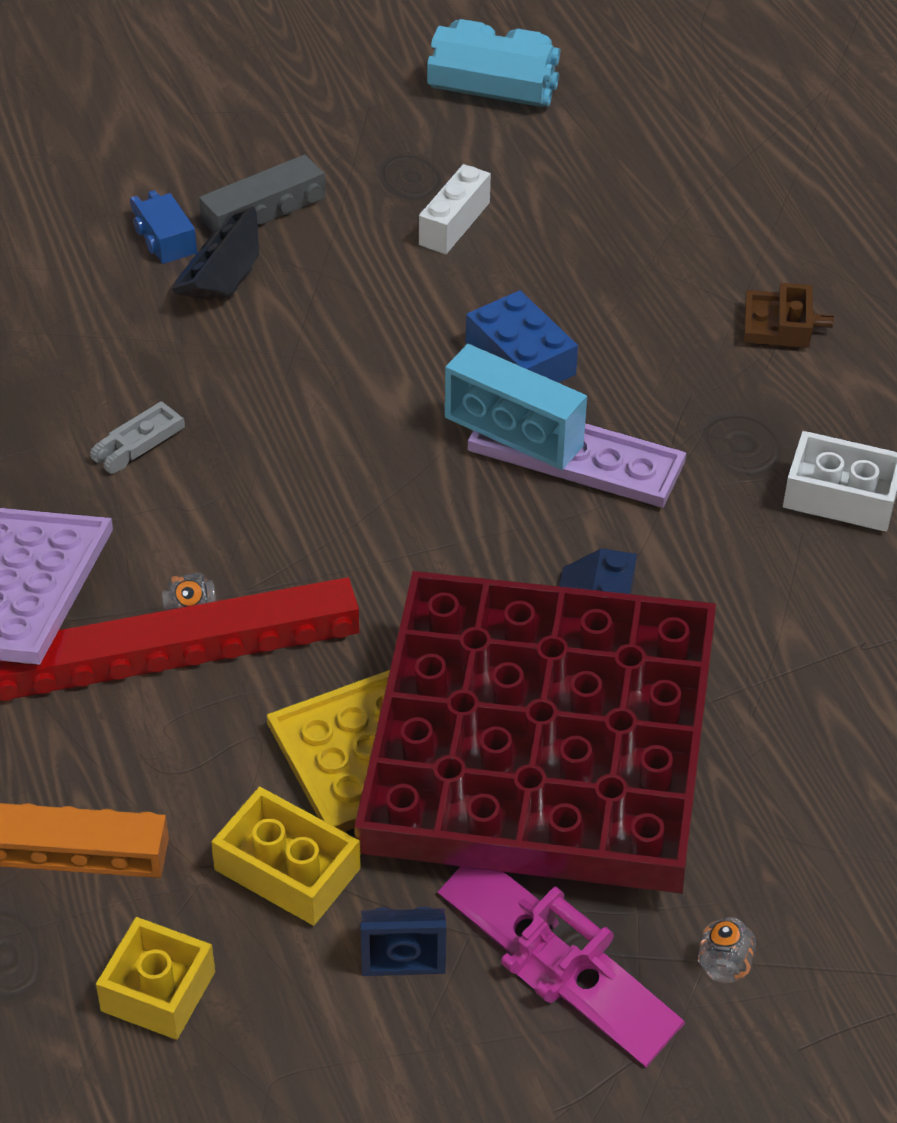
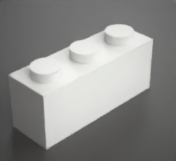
(454, 209)

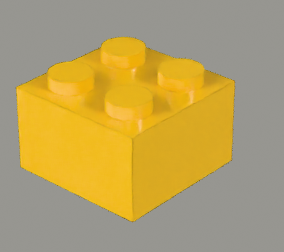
(156, 978)

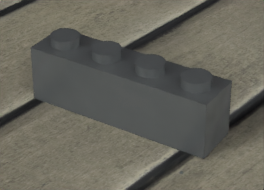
(269, 192)

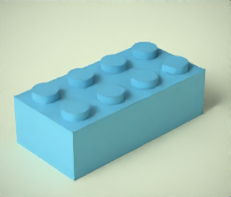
(515, 406)

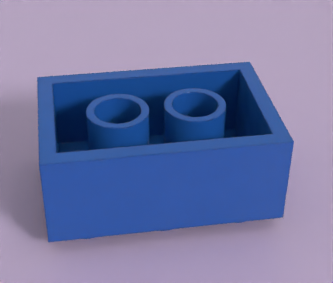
(523, 335)

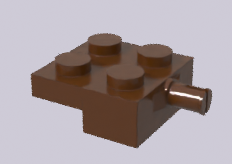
(782, 316)

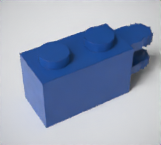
(164, 227)

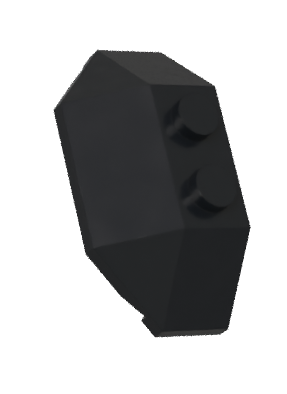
(222, 259)

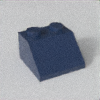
(602, 571)
(403, 941)

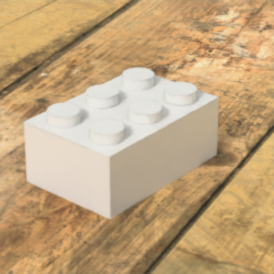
(842, 481)

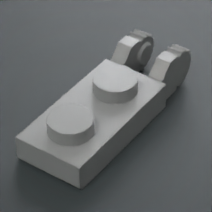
(137, 437)

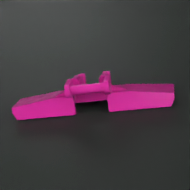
(551, 967)

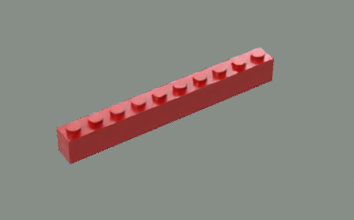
(186, 637)

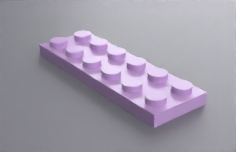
(604, 462)

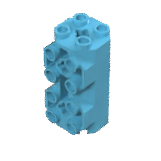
(506, 68)

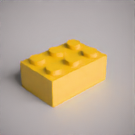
(286, 855)

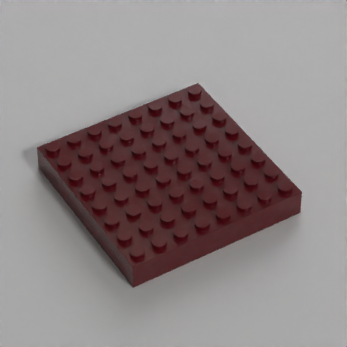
(540, 732)

